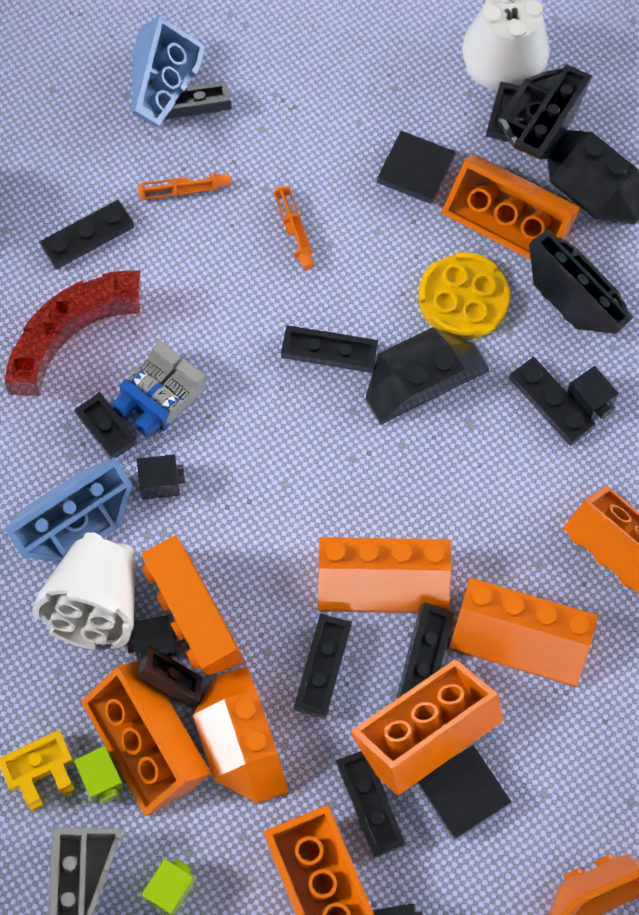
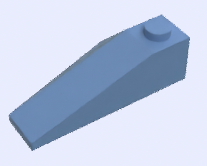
(162, 68)

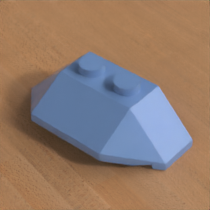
(82, 504)

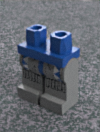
(159, 389)

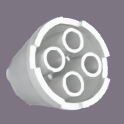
(506, 43)
(90, 594)

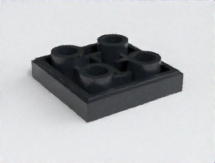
(416, 167)
(464, 792)

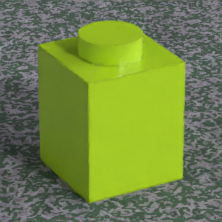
(99, 776)
(169, 886)

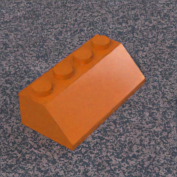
(506, 206)
(610, 532)
(383, 574)
(192, 607)
(523, 632)
(428, 726)
(145, 738)
(316, 866)

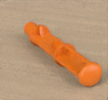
(182, 186)
(295, 227)

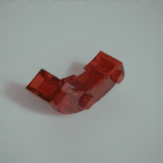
(62, 318)

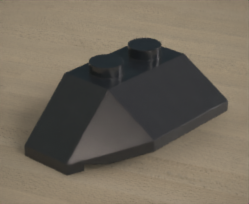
(544, 109)
(595, 177)
(576, 286)
(420, 372)

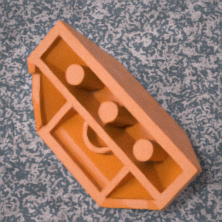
(239, 738)
(599, 889)

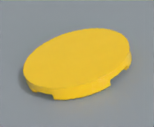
(464, 295)

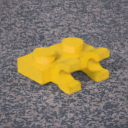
(35, 762)

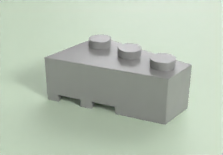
(79, 868)

